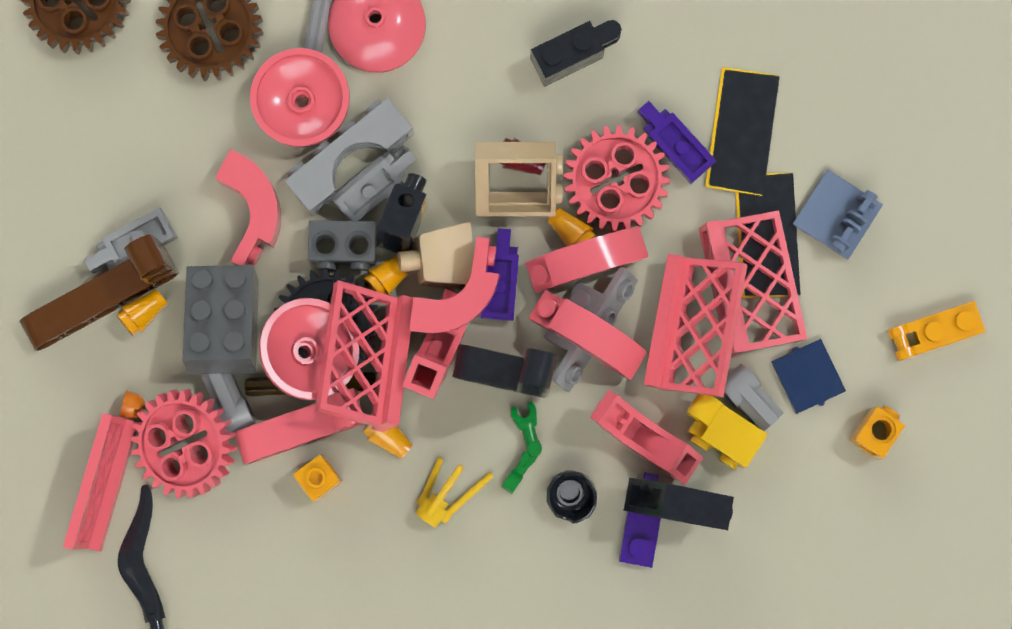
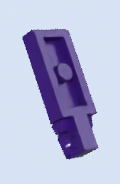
(676, 142)
(506, 264)
(640, 536)

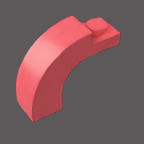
(265, 211)
(586, 258)
(459, 310)
(589, 333)
(434, 359)
(646, 438)

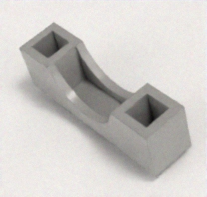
(380, 129)

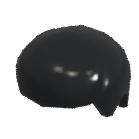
(572, 496)

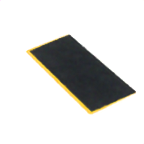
(742, 131)
(777, 196)

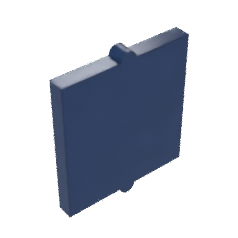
(808, 376)

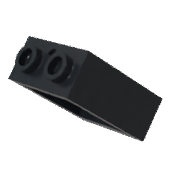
(678, 503)

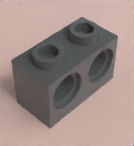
(343, 234)

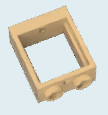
(517, 202)

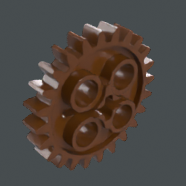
(55, 22)
(183, 39)

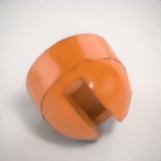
(132, 405)

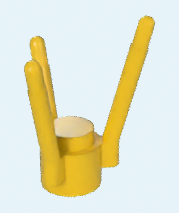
(433, 508)

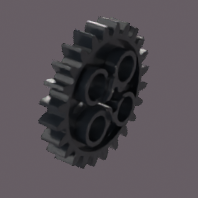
(321, 289)

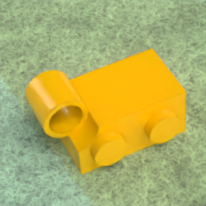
(723, 432)

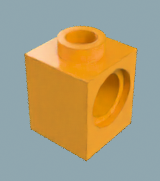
(865, 439)
(317, 478)

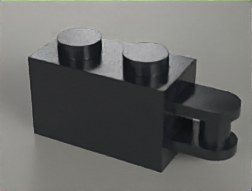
(573, 50)

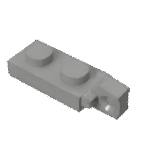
(373, 183)
(111, 248)

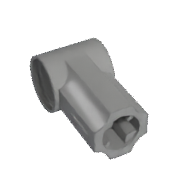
(745, 392)
(228, 396)

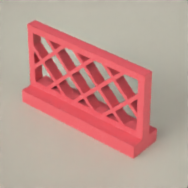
(717, 248)
(674, 323)
(389, 367)
(101, 484)

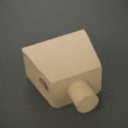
(441, 257)

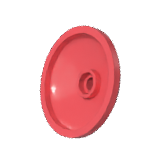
(378, 45)
(297, 75)
(301, 325)

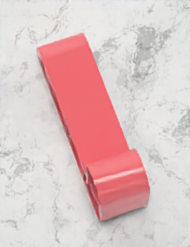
(292, 430)

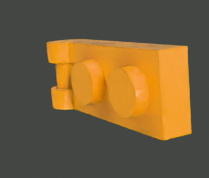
(937, 330)

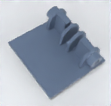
(838, 214)

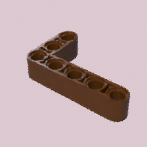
(144, 271)

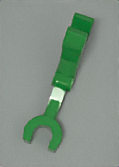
(533, 446)

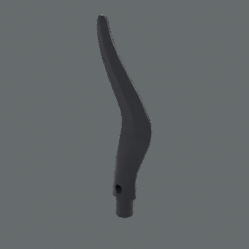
(132, 564)

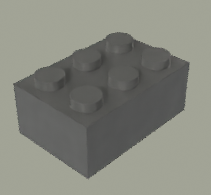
(220, 319)

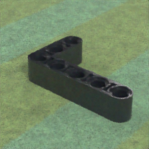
(505, 371)

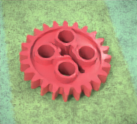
(602, 153)
(196, 471)

